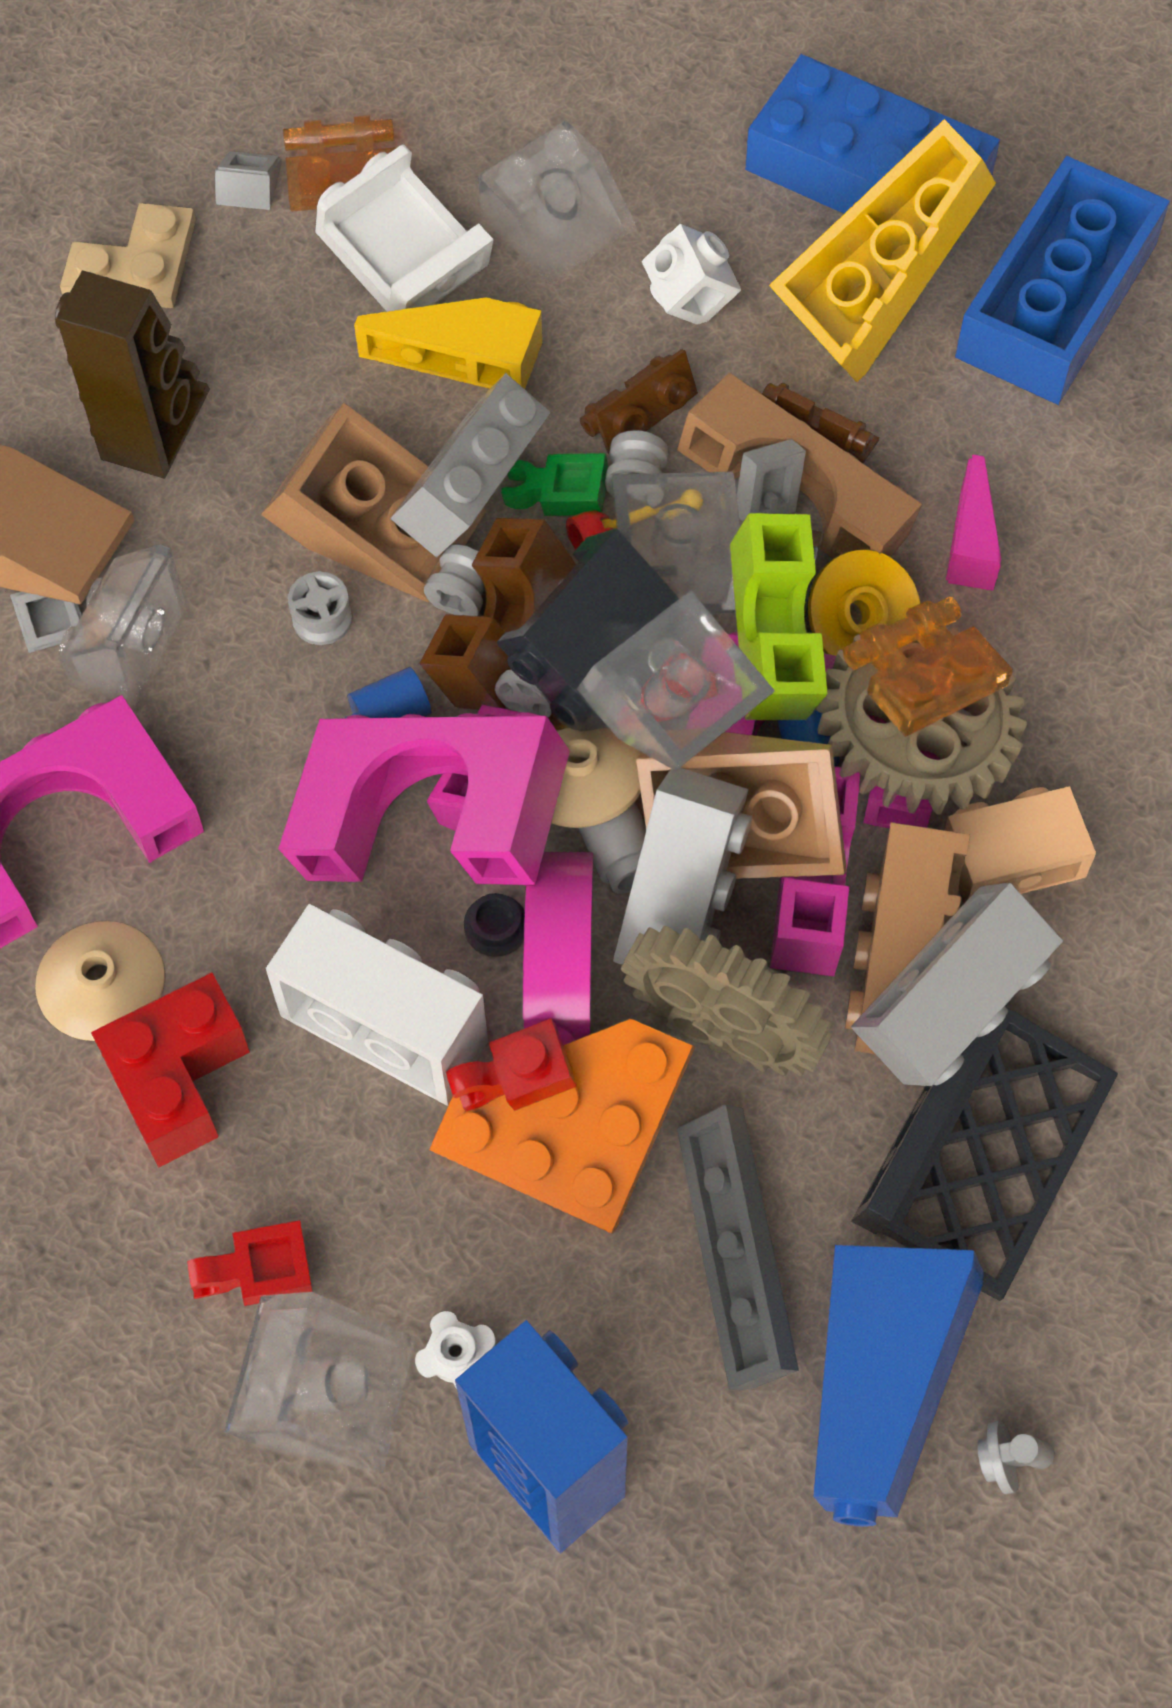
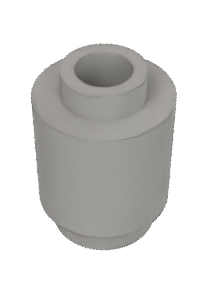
(617, 848)

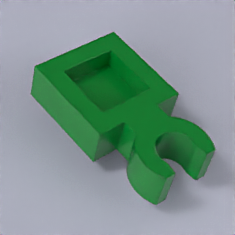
(563, 487)

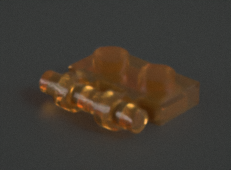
(313, 174)
(934, 681)

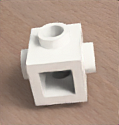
(691, 274)

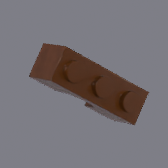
(520, 569)

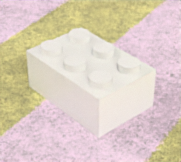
(378, 1001)

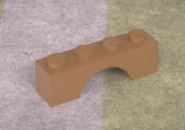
(854, 501)

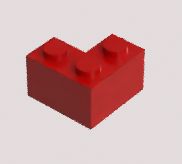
(160, 1054)

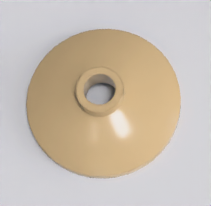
(597, 780)
(83, 1005)

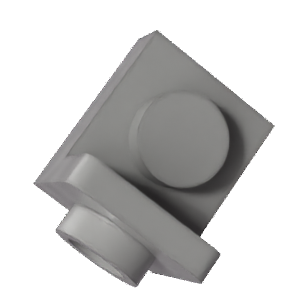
(770, 479)

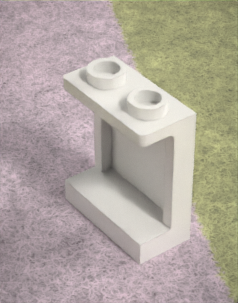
(399, 234)

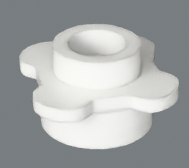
(449, 1332)

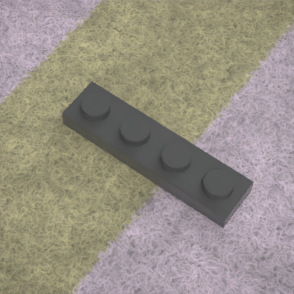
(737, 1249)

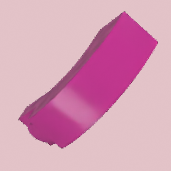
(559, 944)

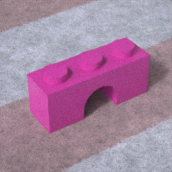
(814, 908)

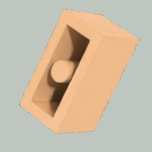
(1023, 842)

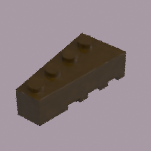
(129, 372)

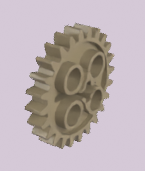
(896, 761)
(726, 1000)

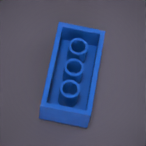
(841, 135)
(1061, 279)
(545, 1433)

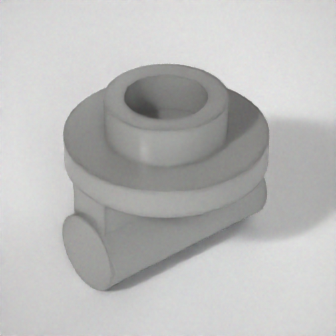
(1000, 1455)

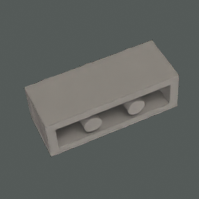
(470, 466)
(686, 857)
(958, 986)

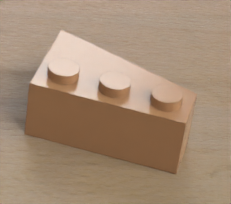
(909, 907)

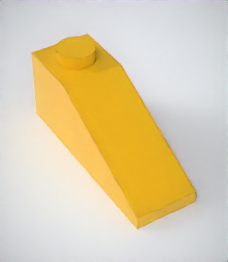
(456, 340)

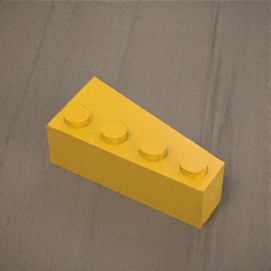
(885, 249)

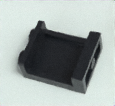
(583, 620)

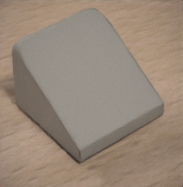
(246, 180)
(44, 619)

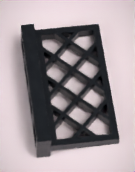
(930, 1127)

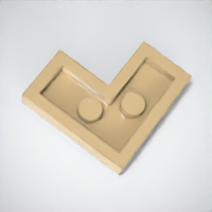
(150, 260)

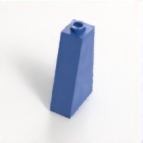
(886, 1366)

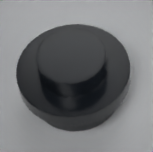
(495, 925)

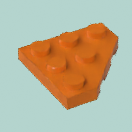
(584, 1143)

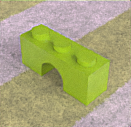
(770, 581)

